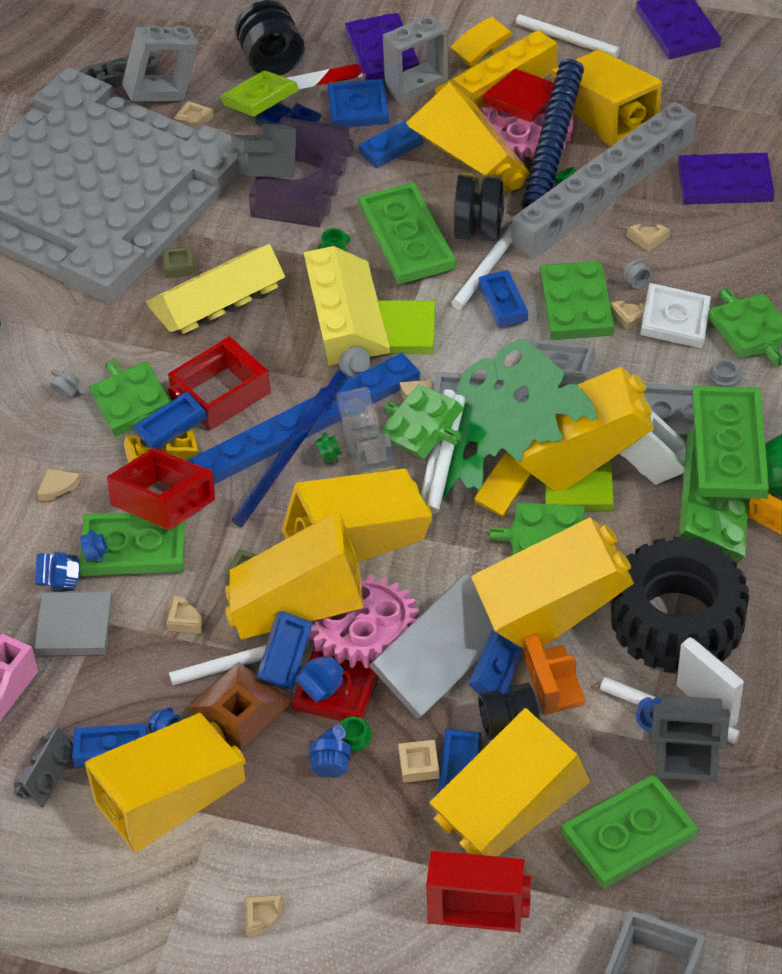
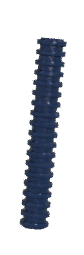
(553, 131)

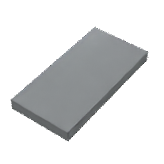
(436, 648)

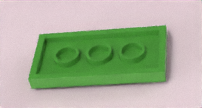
(406, 233)
(729, 442)
(711, 519)

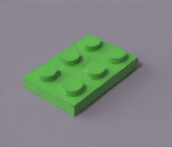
(576, 300)
(134, 545)
(629, 831)

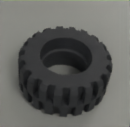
(687, 570)

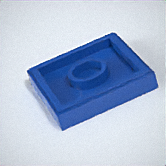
(358, 103)

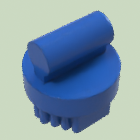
(57, 571)
(320, 678)
(330, 754)

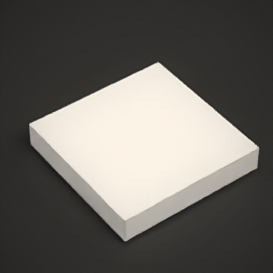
(675, 315)
(707, 677)

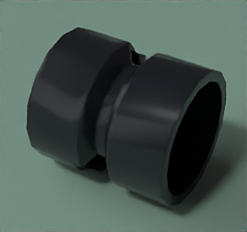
(499, 709)

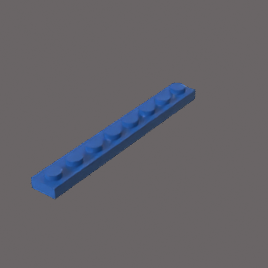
(273, 433)

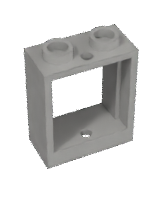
(405, 84)
(160, 87)
(659, 934)

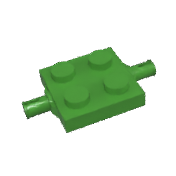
(749, 325)
(128, 396)
(422, 421)
(536, 523)

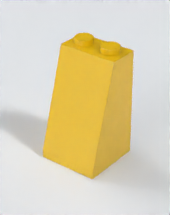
(614, 96)
(464, 133)
(588, 444)
(377, 509)
(304, 576)
(554, 583)
(164, 778)
(509, 787)

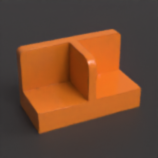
(552, 676)

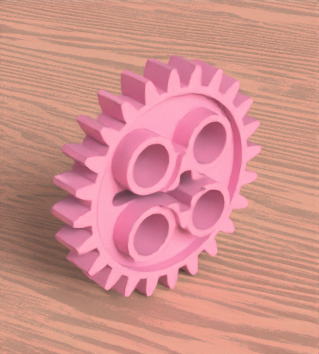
(518, 133)
(369, 630)

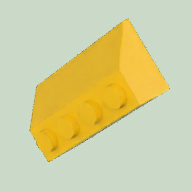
(532, 53)

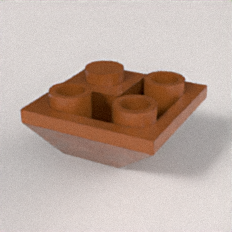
(240, 705)

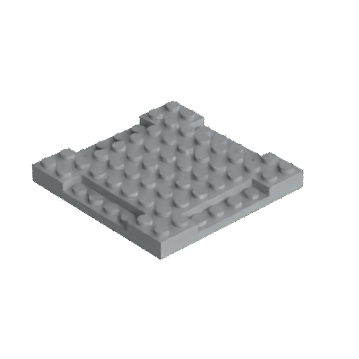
(103, 184)

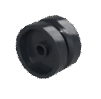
(475, 206)

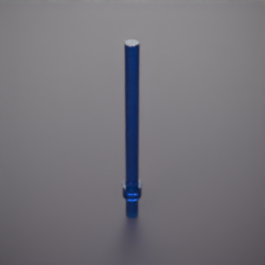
(323, 401)

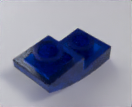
(276, 112)

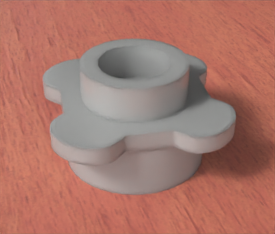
(65, 383)

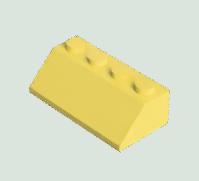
(217, 288)
(345, 303)

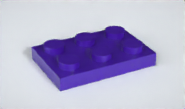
(678, 26)
(367, 44)
(725, 178)

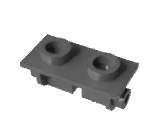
(49, 764)

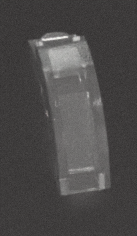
(365, 443)

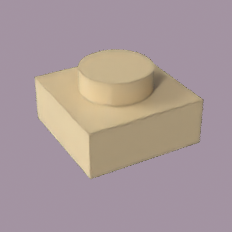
(418, 761)

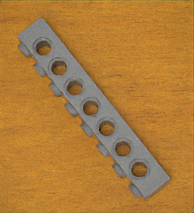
(603, 180)

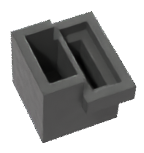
(267, 154)
(689, 737)

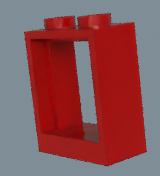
(211, 362)
(189, 492)
(477, 891)

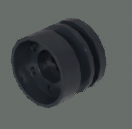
(269, 38)

